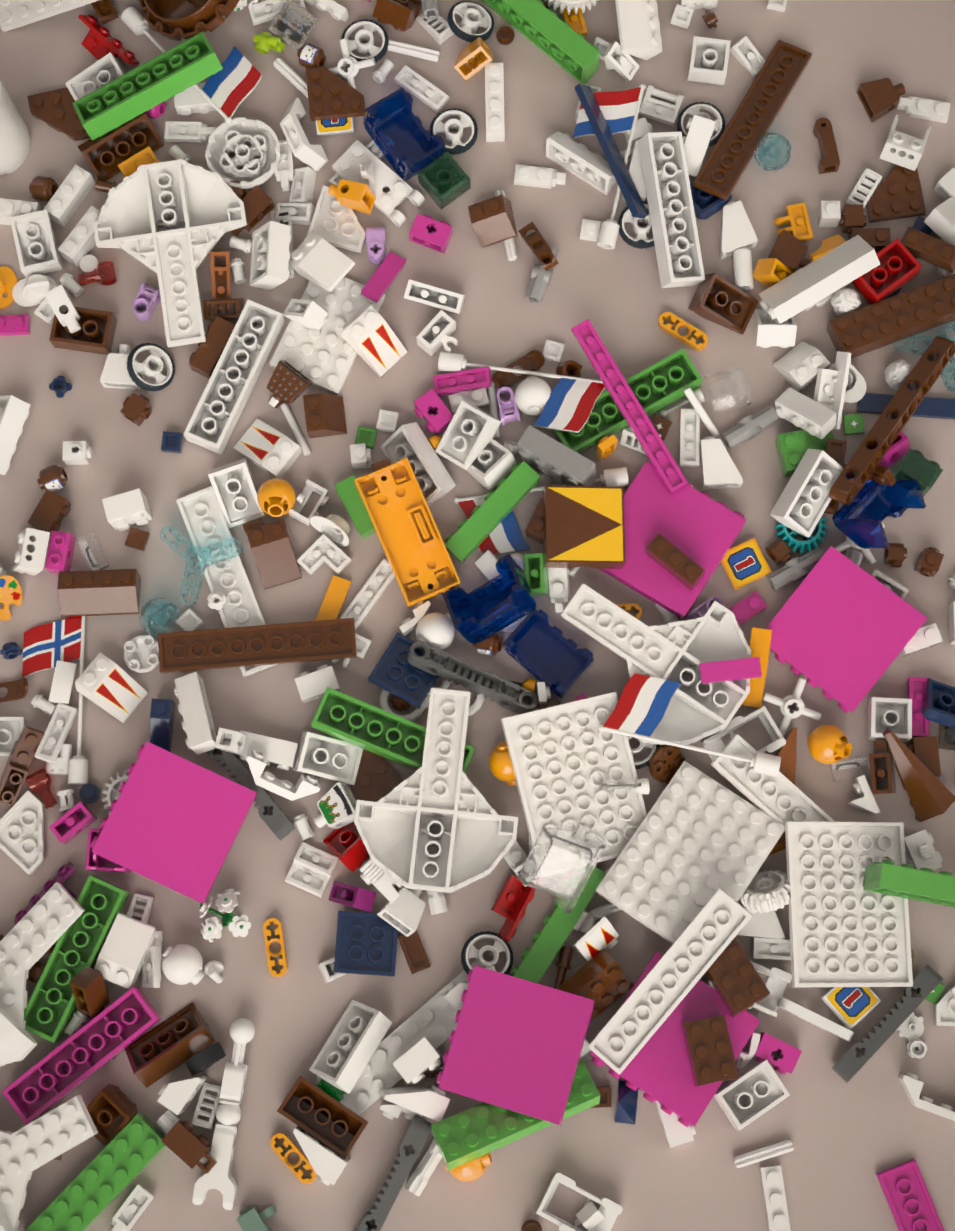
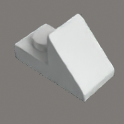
(621, 62)
(866, 802)

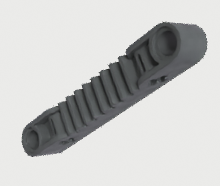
(472, 677)
(278, 821)
(849, 1064)
(415, 1135)

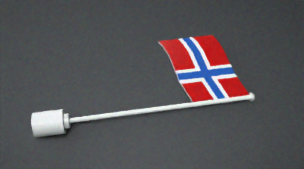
(41, 650)

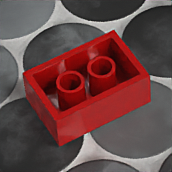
(895, 270)

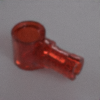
(102, 274)
(40, 783)

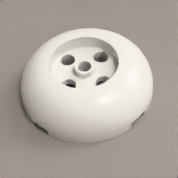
(235, 138)

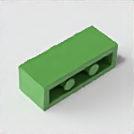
(355, 507)

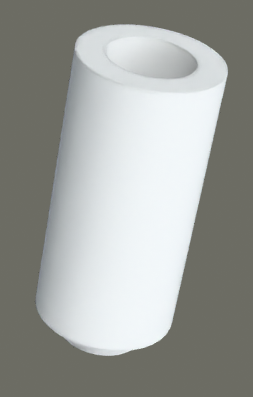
(743, 269)

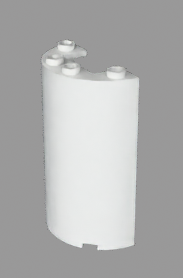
(14, 135)

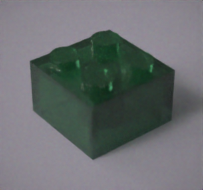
(444, 180)
(917, 467)

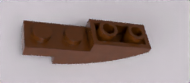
(18, 764)

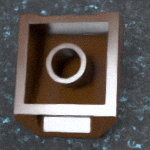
(111, 1113)

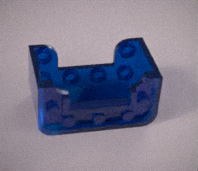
(401, 134)
(492, 604)
(547, 653)

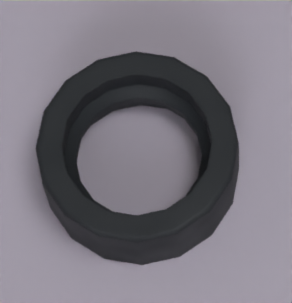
(205, 1058)

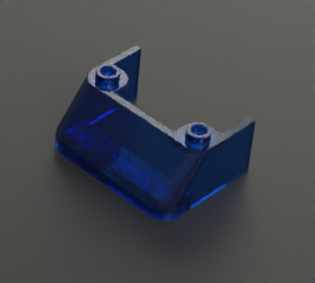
(874, 502)

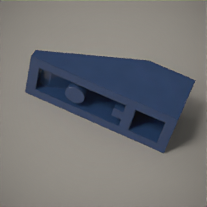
(162, 722)

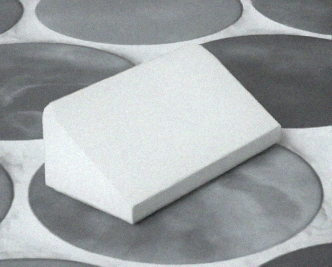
(302, 185)

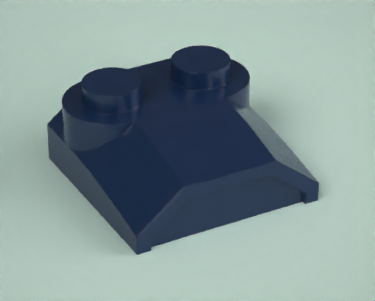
(705, 203)
(939, 703)

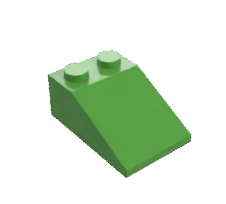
(793, 446)

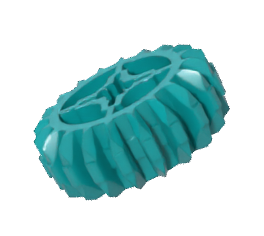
(811, 541)

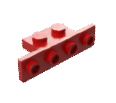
(100, 42)
(512, 904)

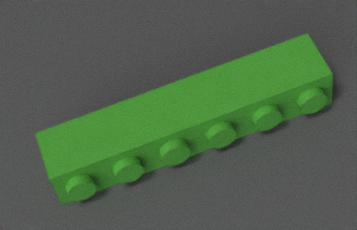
(492, 511)

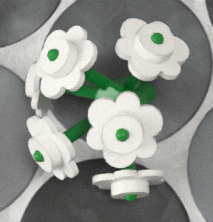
(212, 928)

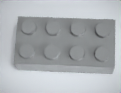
(555, 459)

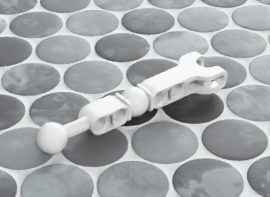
(227, 1115)

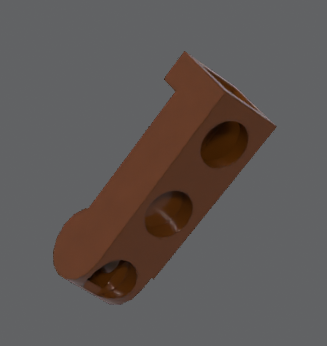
(824, 133)
(538, 246)

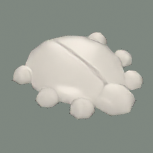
(911, 1027)

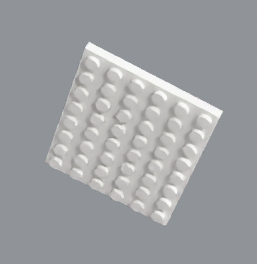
(563, 762)
(686, 851)
(835, 926)

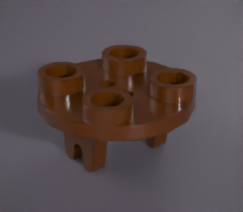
(665, 763)

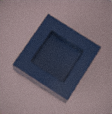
(172, 442)

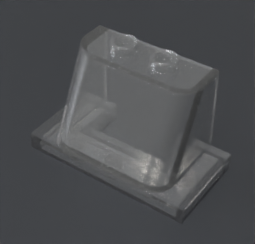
(562, 863)

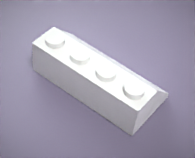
(639, 28)
(580, 161)
(12, 417)
(427, 467)
(807, 492)
(350, 1046)

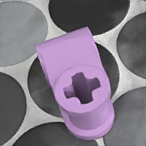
(375, 242)
(146, 298)
(507, 409)
(701, 610)

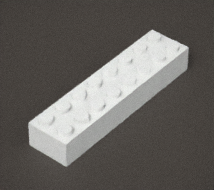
(671, 209)
(234, 377)

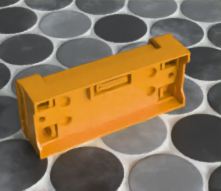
(407, 532)

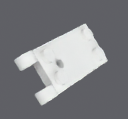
(349, 169)

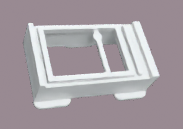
(716, 744)
(775, 984)
(607, 1208)

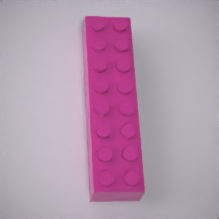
(81, 1055)

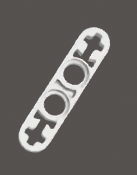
(815, 1019)

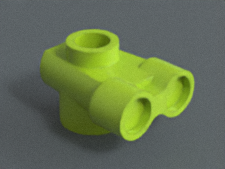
(266, 41)

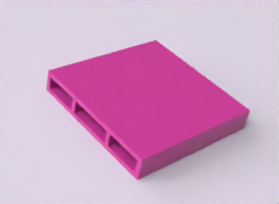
(688, 521)
(842, 629)
(173, 822)
(516, 1044)
(663, 1063)

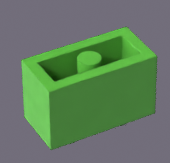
(536, 574)

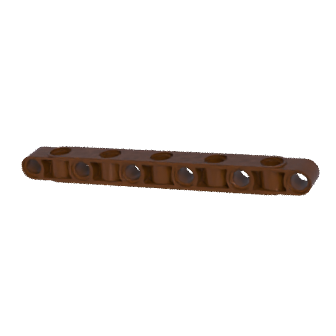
(886, 429)

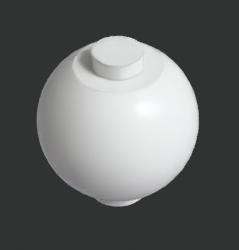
(532, 395)
(436, 630)
(183, 964)

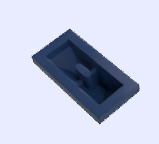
(626, 1104)

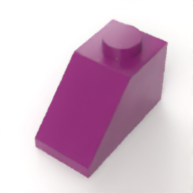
(352, 896)

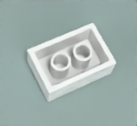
(270, 255)

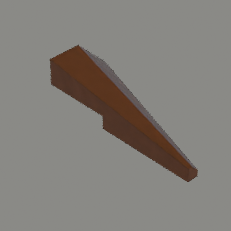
(924, 789)

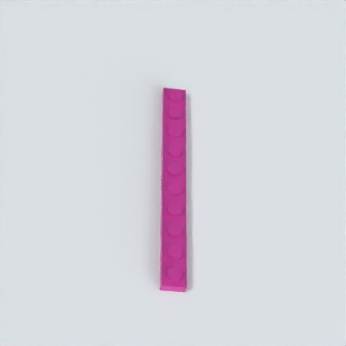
(629, 406)

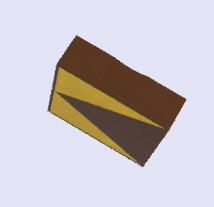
(583, 527)

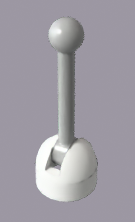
(698, 394)
(641, 786)

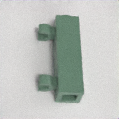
(254, 1220)

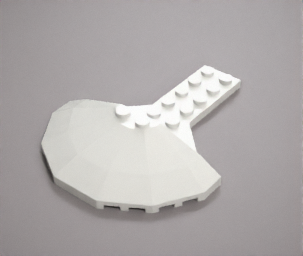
(170, 222)
(673, 655)
(436, 823)
(18, 953)
(34, 1147)

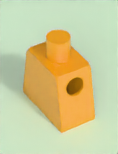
(475, 55)
(353, 195)

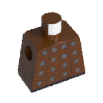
(286, 384)

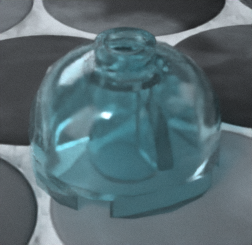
(772, 151)
(158, 615)

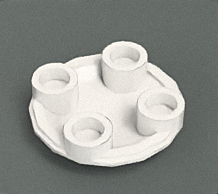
(141, 653)

